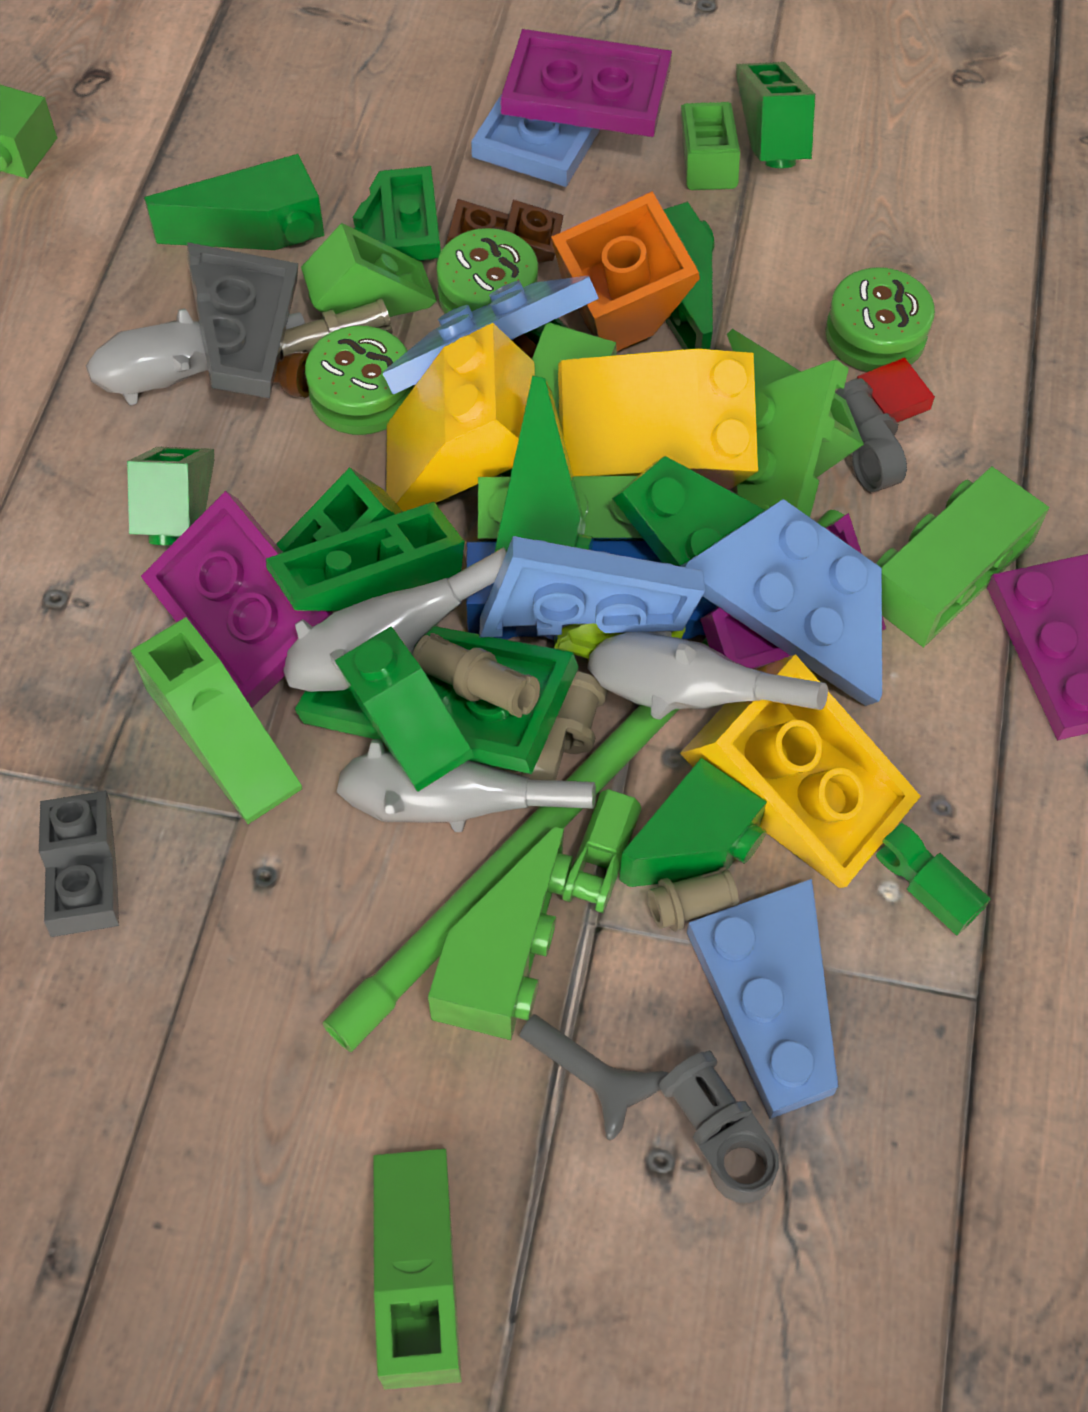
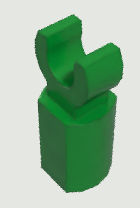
(933, 879)

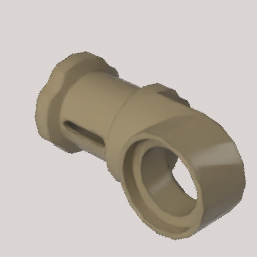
(572, 726)

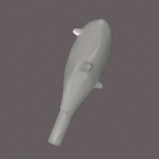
(153, 356)
(409, 612)
(686, 674)
(471, 790)

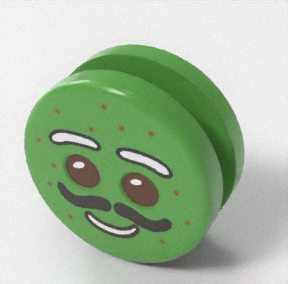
(481, 263)
(879, 318)
(349, 381)

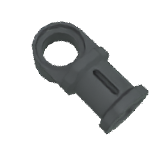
(881, 458)
(720, 1124)

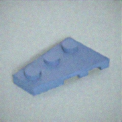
(574, 585)
(773, 993)

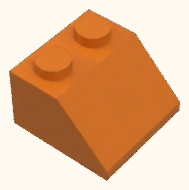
(634, 267)

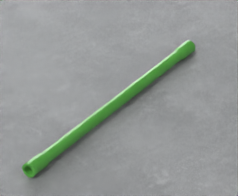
(379, 993)

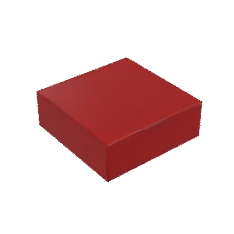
(899, 390)

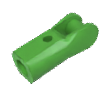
(602, 846)

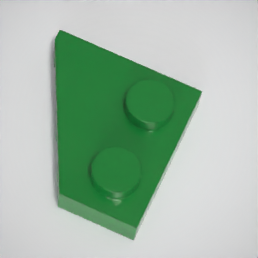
(402, 212)
(681, 510)

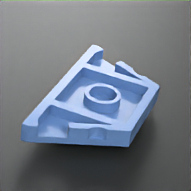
(512, 310)
(802, 595)

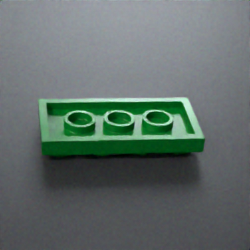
(489, 730)

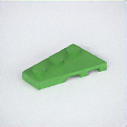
(790, 431)

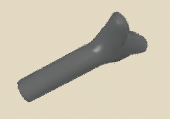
(614, 1086)

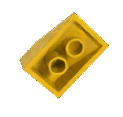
(674, 404)
(459, 419)
(817, 770)

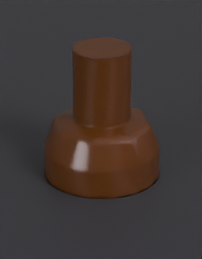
(292, 374)

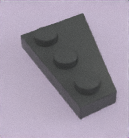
(241, 315)

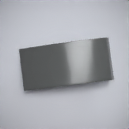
(78, 864)

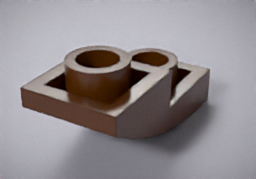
(524, 220)

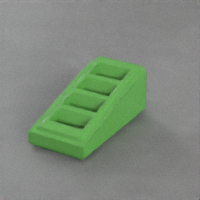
(710, 146)

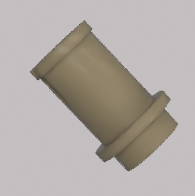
(692, 898)

